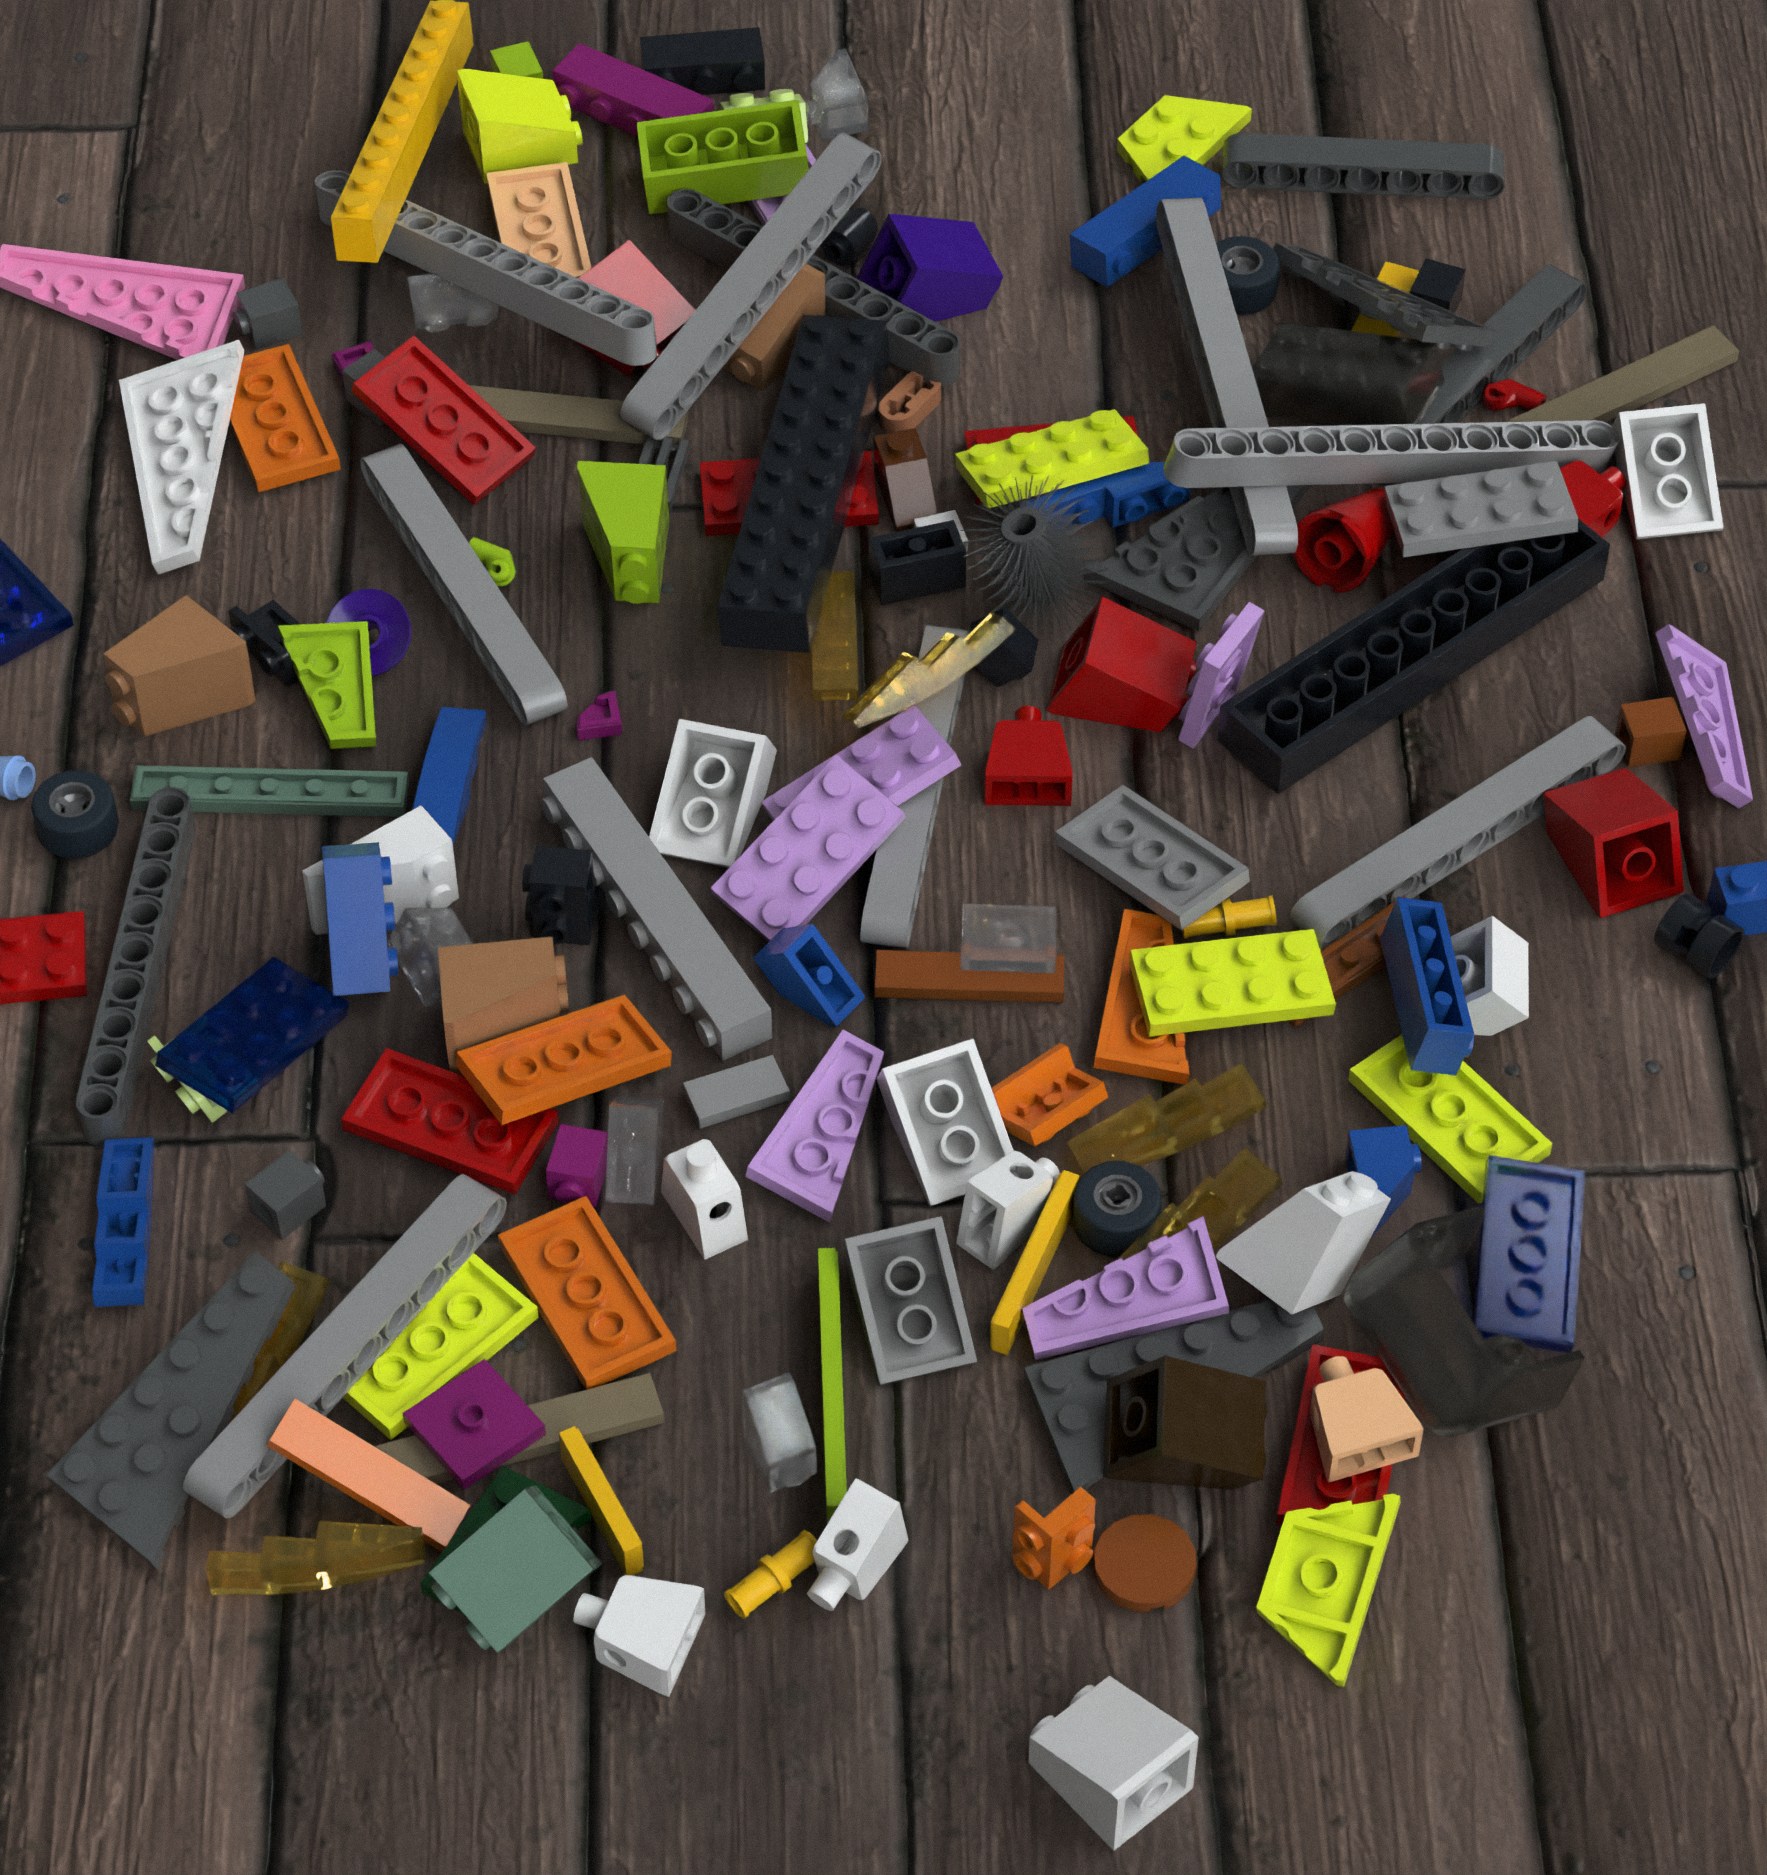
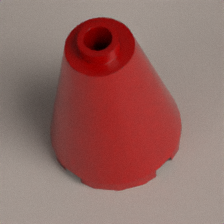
(1344, 540)

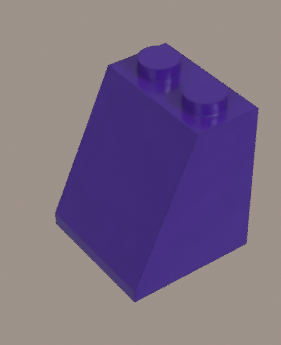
(932, 266)

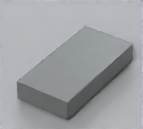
(736, 1091)

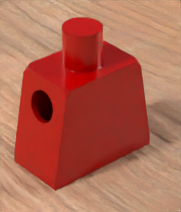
(1595, 495)
(1028, 762)

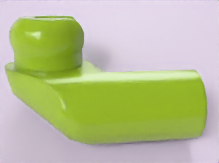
(497, 561)

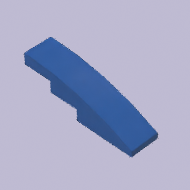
(450, 767)
(123, 1222)

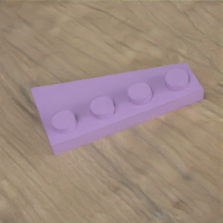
(1710, 714)
(818, 1132)
(1148, 1292)

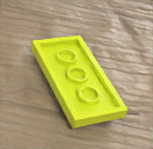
(1063, 451)
(1231, 982)
(1449, 1116)
(451, 1334)

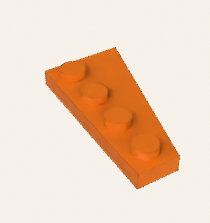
(1123, 1034)

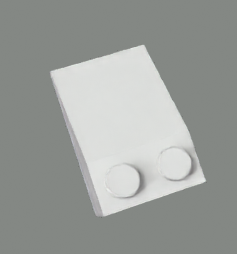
(1668, 471)
(711, 792)
(420, 868)
(945, 1118)

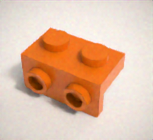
(1046, 1096)
(1054, 1544)

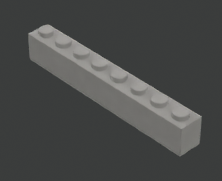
(658, 910)

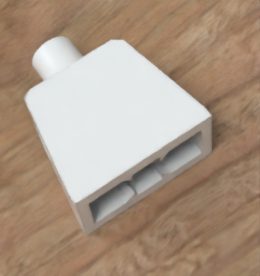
(695, 1183)
(1004, 1206)
(857, 1545)
(644, 1628)

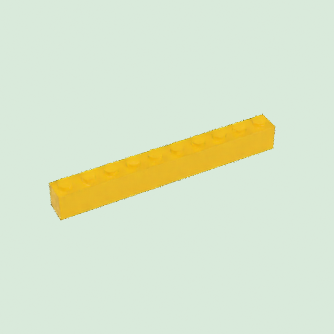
(402, 132)

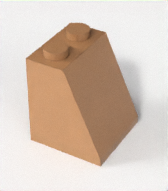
(771, 342)
(178, 670)
(498, 990)

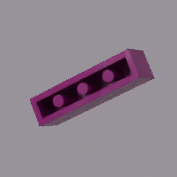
(621, 92)

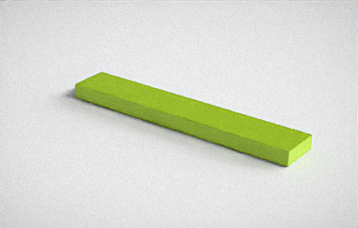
(832, 1379)

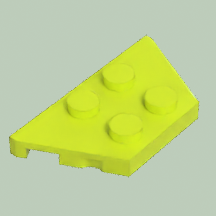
(1179, 129)
(1326, 1579)

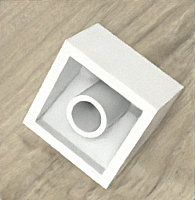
(1493, 975)

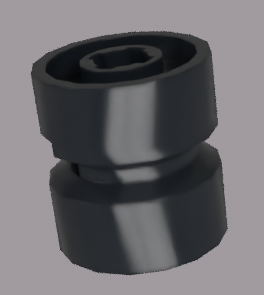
(1704, 939)

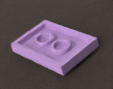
(1220, 673)

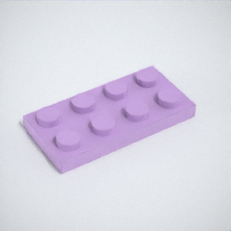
(895, 758)
(808, 851)

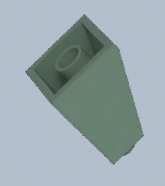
(513, 1569)

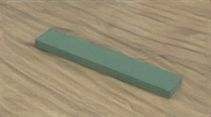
(277, 790)

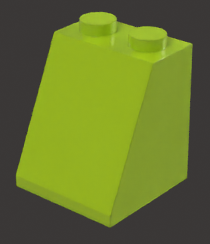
(627, 525)

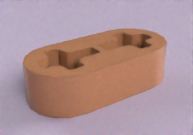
(903, 398)

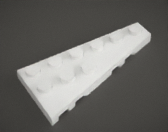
(177, 441)

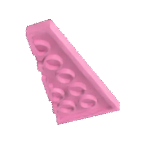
(145, 302)

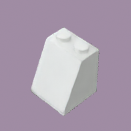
(1309, 1242)
(1114, 1759)

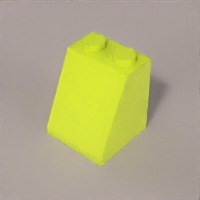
(515, 121)

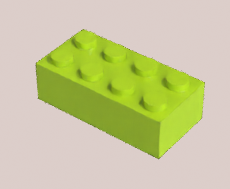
(724, 154)

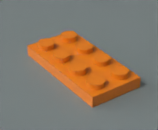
(279, 422)
(563, 1059)
(587, 1293)

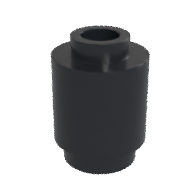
(850, 236)

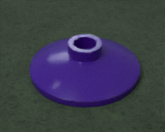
(382, 613)

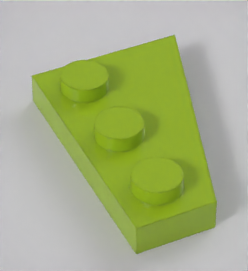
(336, 678)

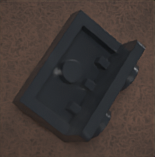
(262, 639)

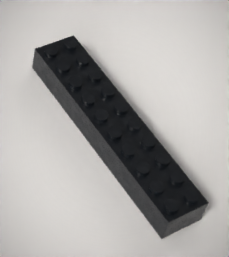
(804, 485)
(1404, 651)

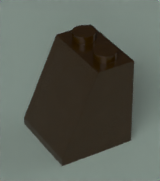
(1184, 1426)

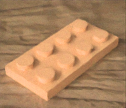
(540, 215)

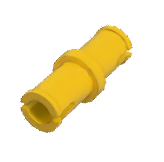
(1233, 916)
(772, 1575)

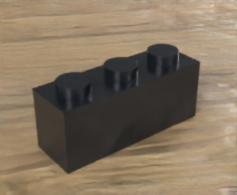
(707, 60)

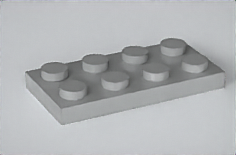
(1480, 509)
(1152, 857)

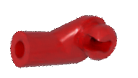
(1511, 394)

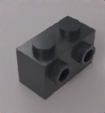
(917, 562)
(561, 894)

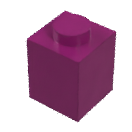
(577, 1164)

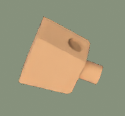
(1361, 1421)

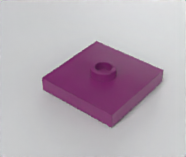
(474, 1424)

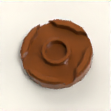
(1144, 1562)

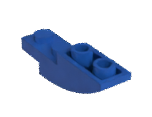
(1118, 496)

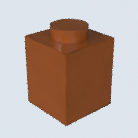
(1651, 731)

